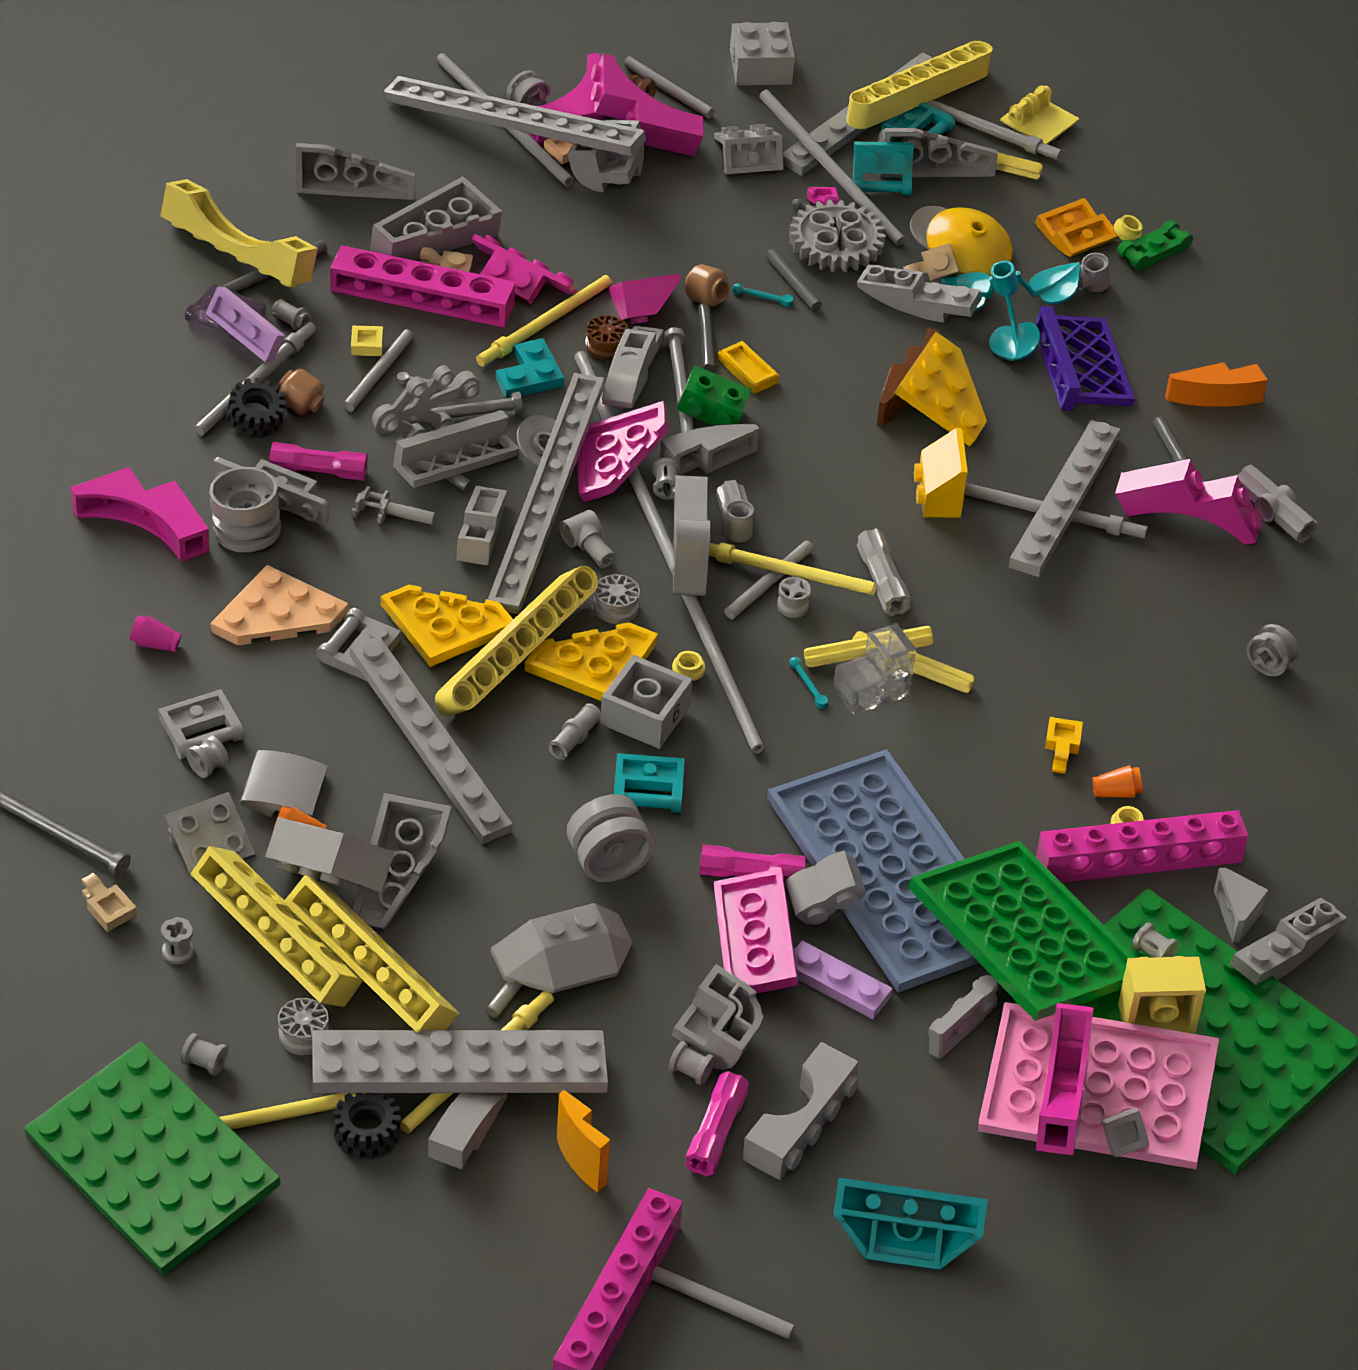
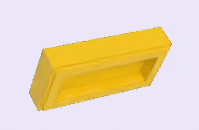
(748, 367)

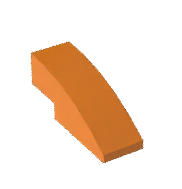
(1217, 386)

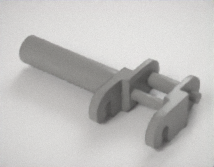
(386, 508)

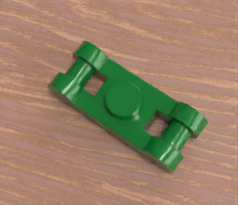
(1155, 245)

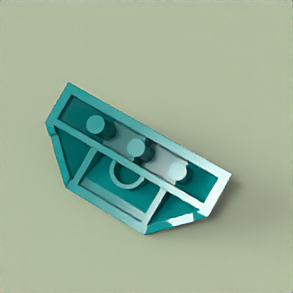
(908, 1223)

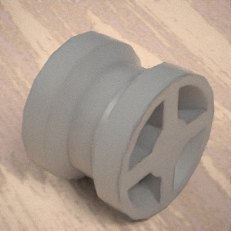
(793, 597)
(207, 756)

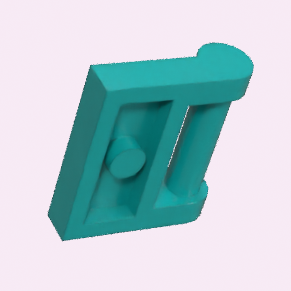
(920, 117)
(883, 159)
(650, 774)

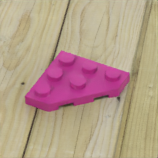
(617, 448)

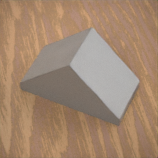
(1239, 902)

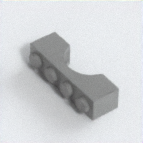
(779, 1140)

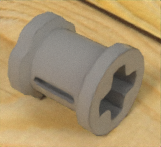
(662, 479)
(1147, 937)
(174, 939)
(204, 1054)
(691, 1063)

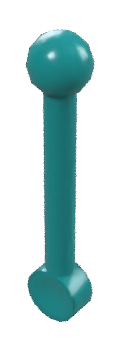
(786, 300)
(821, 701)

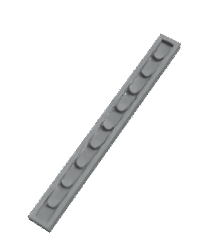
(515, 116)
(546, 492)

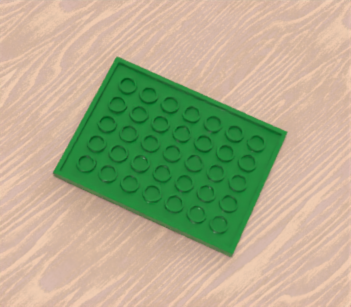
(1272, 1044)

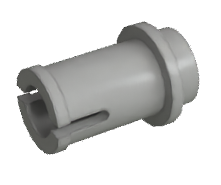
(290, 314)

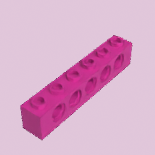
(422, 286)
(1143, 846)
(621, 1284)

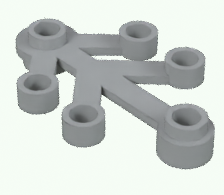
(391, 417)

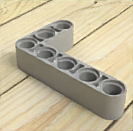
(690, 536)

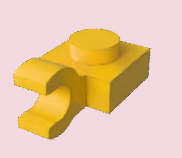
(1063, 738)

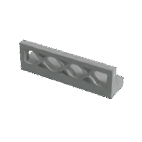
(450, 444)

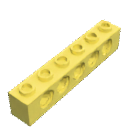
(276, 926)
(370, 956)

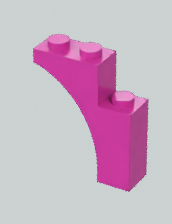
(578, 100)
(663, 125)
(1181, 490)
(159, 510)
(1065, 1080)

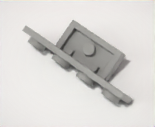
(294, 490)

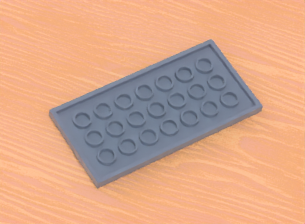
(892, 835)

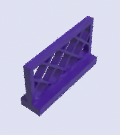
(1061, 360)

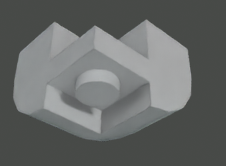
(599, 167)
(721, 1018)

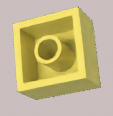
(1163, 993)

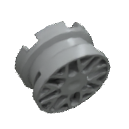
(530, 91)
(616, 601)
(1272, 650)
(297, 1024)

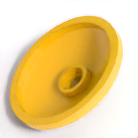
(974, 239)

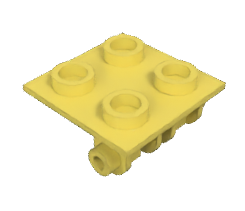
(1039, 116)

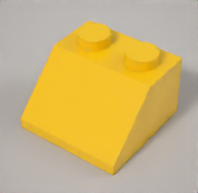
(942, 476)

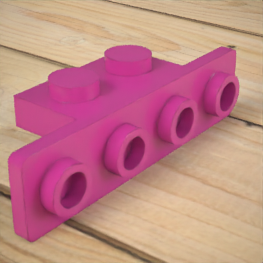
(527, 275)

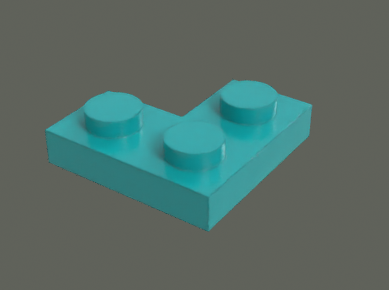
(534, 374)

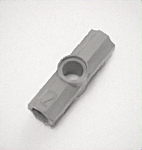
(1277, 504)

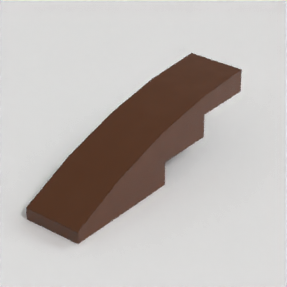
(891, 403)

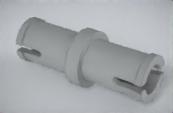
(574, 731)

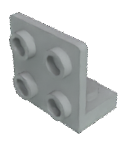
(750, 149)

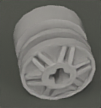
(245, 509)

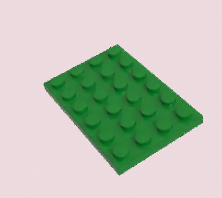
(1025, 928)
(152, 1157)

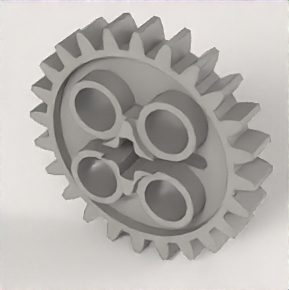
(817, 238)

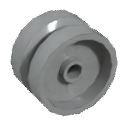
(610, 838)

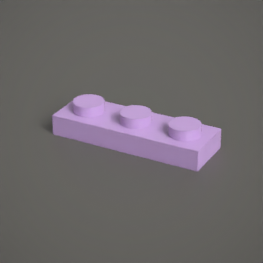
(245, 324)
(840, 980)

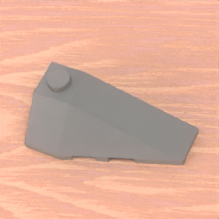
(941, 155)
(342, 173)
(414, 834)

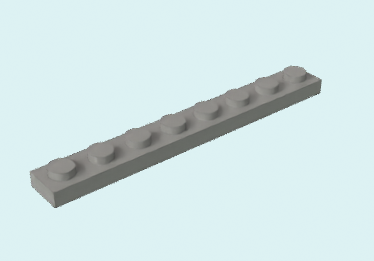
(831, 134)
(1064, 498)
(431, 740)

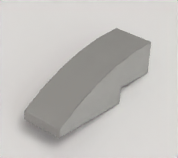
(711, 446)
(481, 525)
(464, 1127)

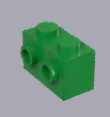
(713, 398)

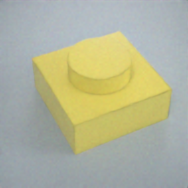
(367, 340)

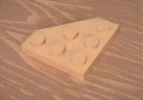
(277, 608)

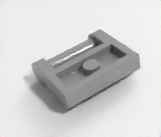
(369, 629)
(199, 715)

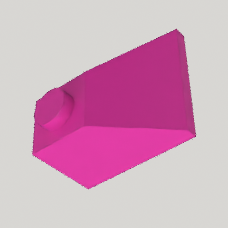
(642, 297)

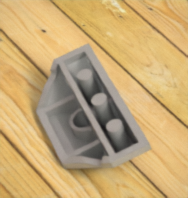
(564, 949)

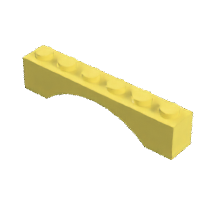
(194, 210)

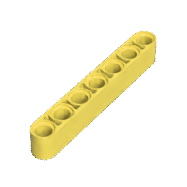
(919, 84)
(570, 592)

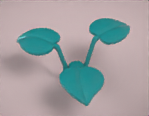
(1053, 285)

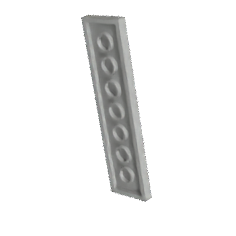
(459, 1061)

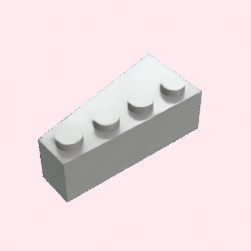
(438, 221)

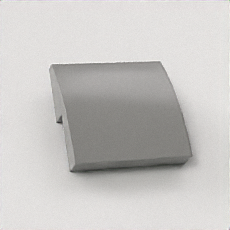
(281, 781)

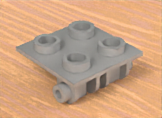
(205, 825)

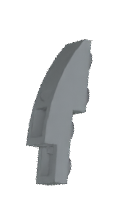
(911, 294)
(630, 366)
(1291, 943)

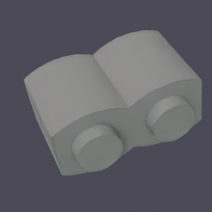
(825, 888)

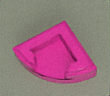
(822, 195)

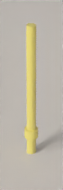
(504, 345)
(728, 553)
(522, 1020)
(283, 1111)

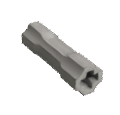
(891, 589)

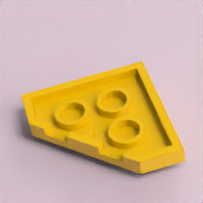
(944, 389)
(443, 623)
(590, 658)

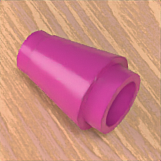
(154, 634)

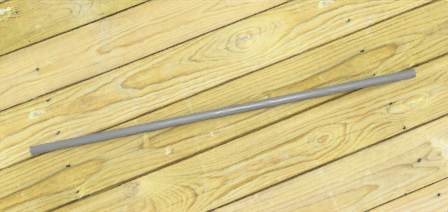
(691, 601)

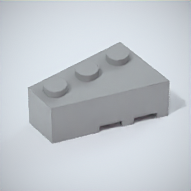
(328, 854)

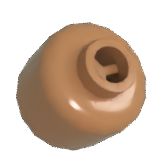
(707, 285)
(301, 391)

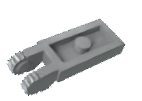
(963, 1017)

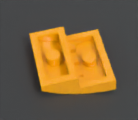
(1076, 228)
(581, 1143)

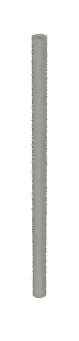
(524, 138)
(830, 165)

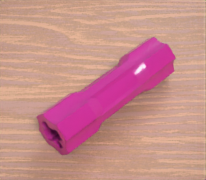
(341, 464)
(727, 862)
(708, 1143)

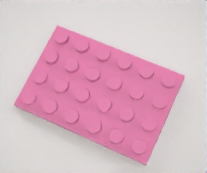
(1128, 1068)

